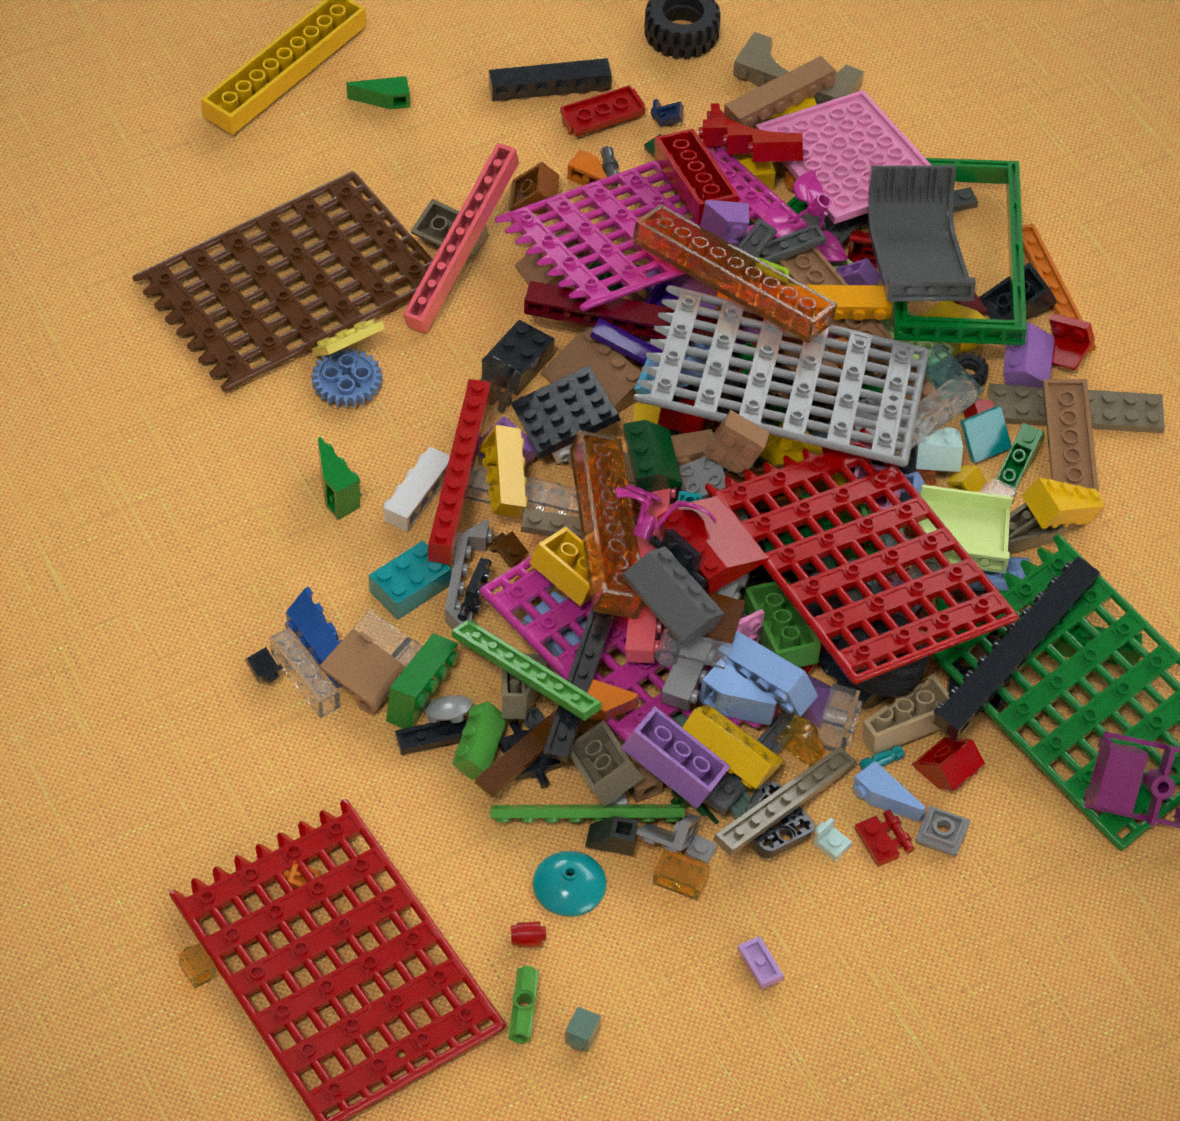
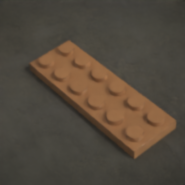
(1070, 432)

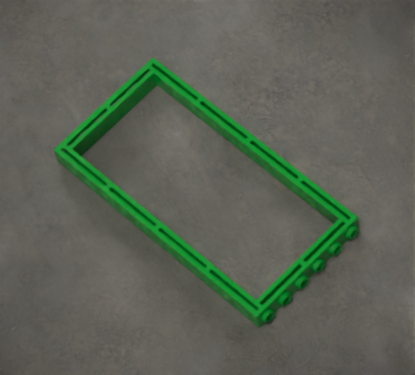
(970, 329)

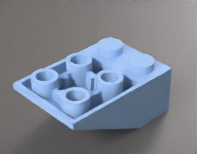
(736, 696)

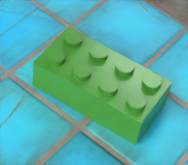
(782, 626)

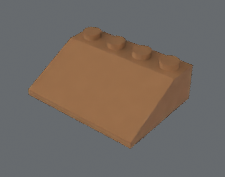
(610, 367)

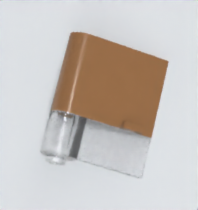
(370, 660)

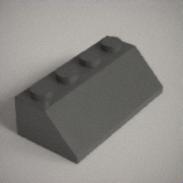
(673, 595)

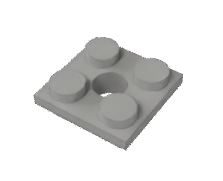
(946, 842)

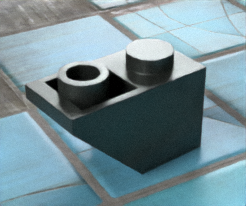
(613, 835)

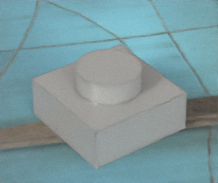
(701, 849)

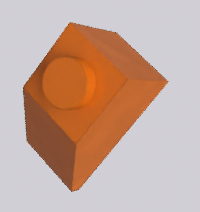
(585, 168)
(613, 700)

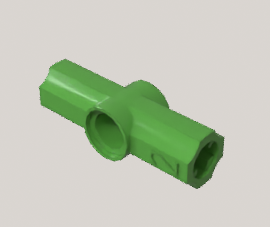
(521, 1016)

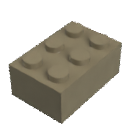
(604, 764)

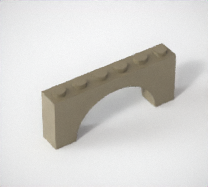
(759, 67)

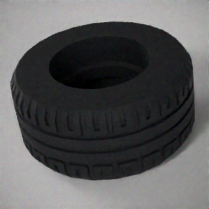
(895, 681)

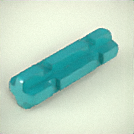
(884, 757)

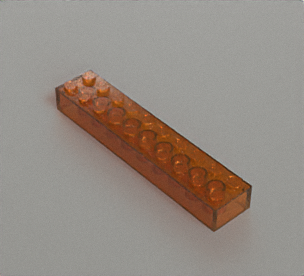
(734, 273)
(605, 522)

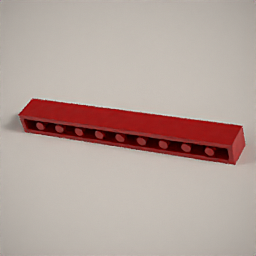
(459, 472)

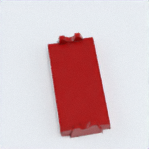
(602, 111)

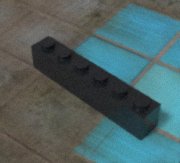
(550, 79)

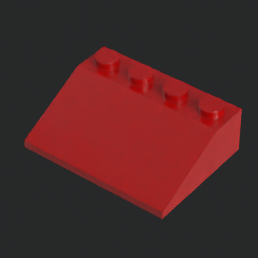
(724, 545)

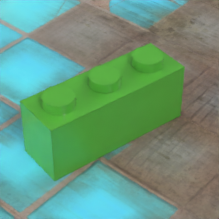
(479, 740)

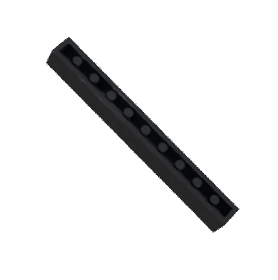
(1015, 648)

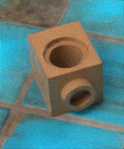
(647, 787)

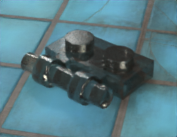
(498, 373)

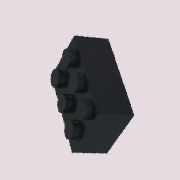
(525, 350)

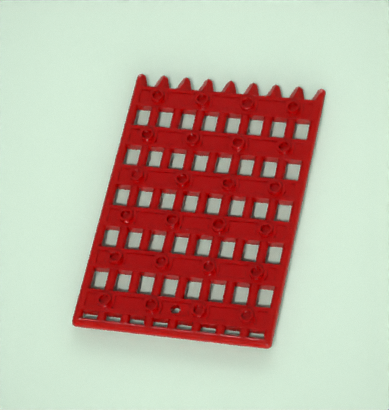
(867, 567)
(347, 977)

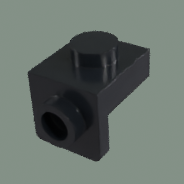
(263, 666)

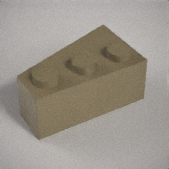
(1026, 531)
(516, 695)

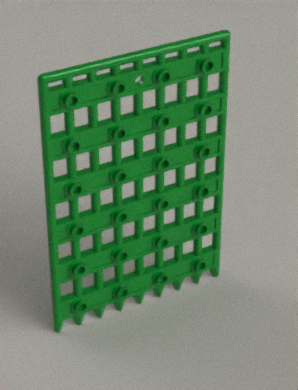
(1073, 672)

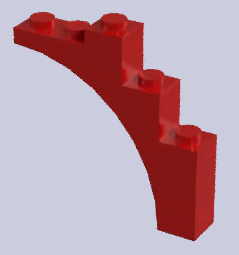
(741, 139)

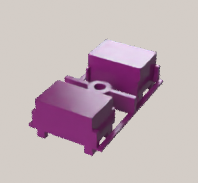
(1119, 776)

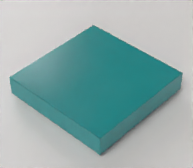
(986, 434)

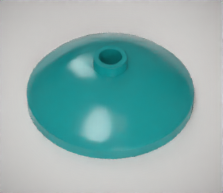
(569, 894)

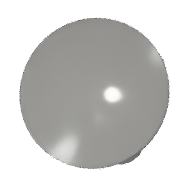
(448, 708)

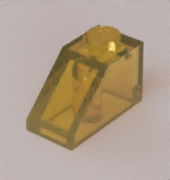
(802, 740)

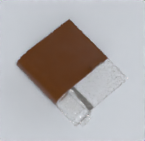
(708, 649)

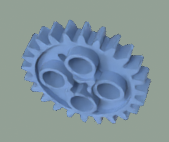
(346, 378)

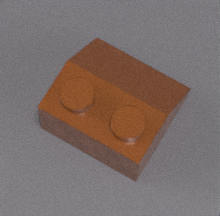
(533, 186)

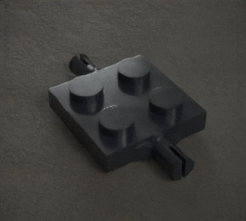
(683, 552)
(472, 595)
(539, 766)

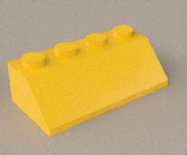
(733, 745)

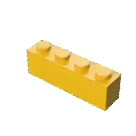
(505, 470)

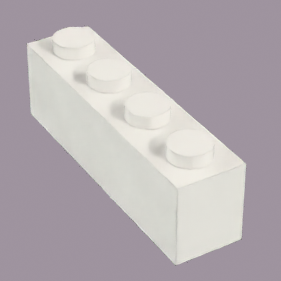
(416, 490)

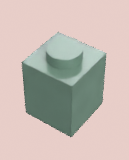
(582, 1029)

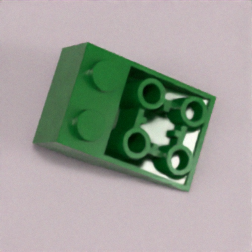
(338, 482)

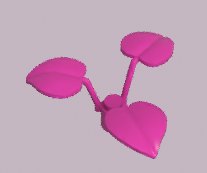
(808, 190)
(645, 522)

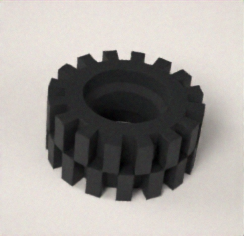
(975, 364)

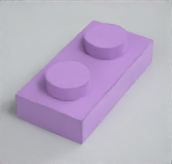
(760, 962)

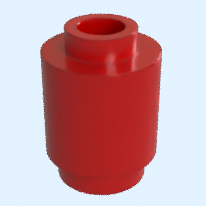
(528, 934)

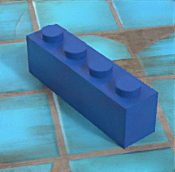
(311, 628)

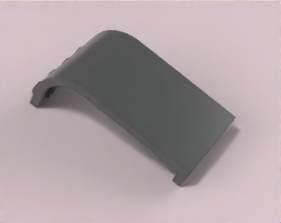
(916, 234)

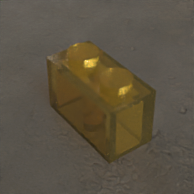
(681, 874)

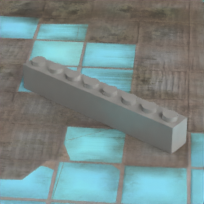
(686, 675)

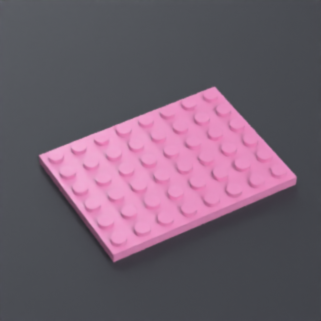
(842, 145)

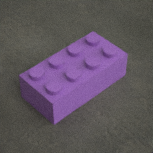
(675, 757)

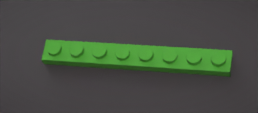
(526, 670)
(597, 812)

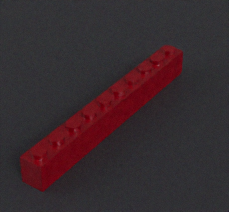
(629, 315)

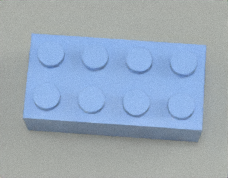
(772, 674)

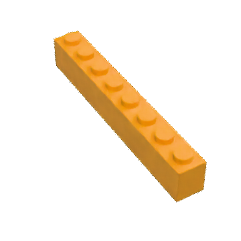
(852, 301)

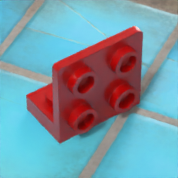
(1071, 341)

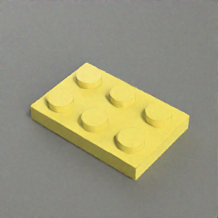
(347, 337)

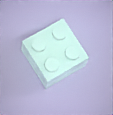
(940, 451)

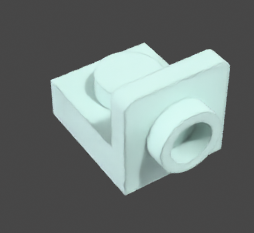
(831, 840)

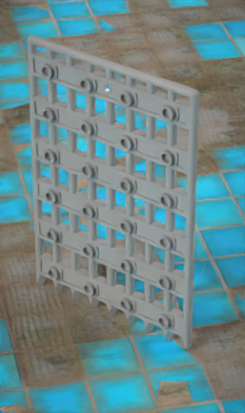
(805, 378)

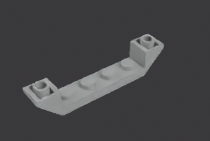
(472, 539)

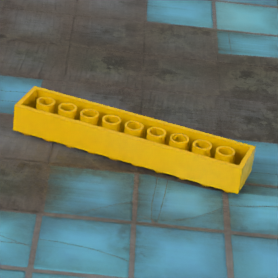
(282, 63)

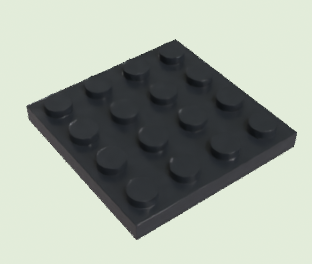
(562, 409)

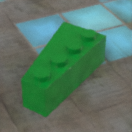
(420, 681)

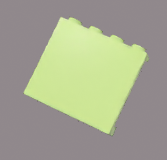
(976, 521)

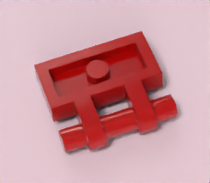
(877, 840)

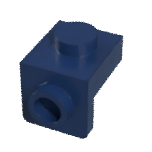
(667, 114)

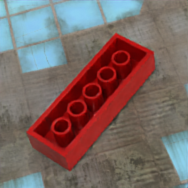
(692, 171)

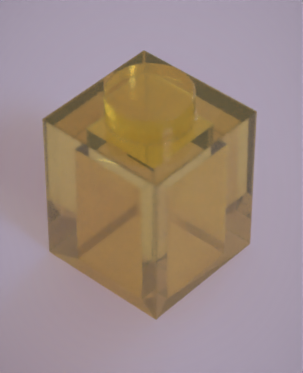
(197, 965)

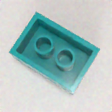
(408, 581)

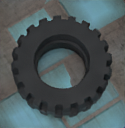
(682, 39)

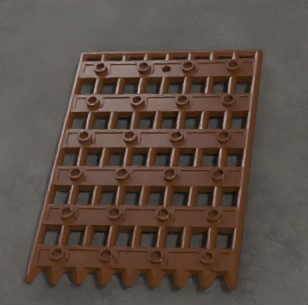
(274, 288)

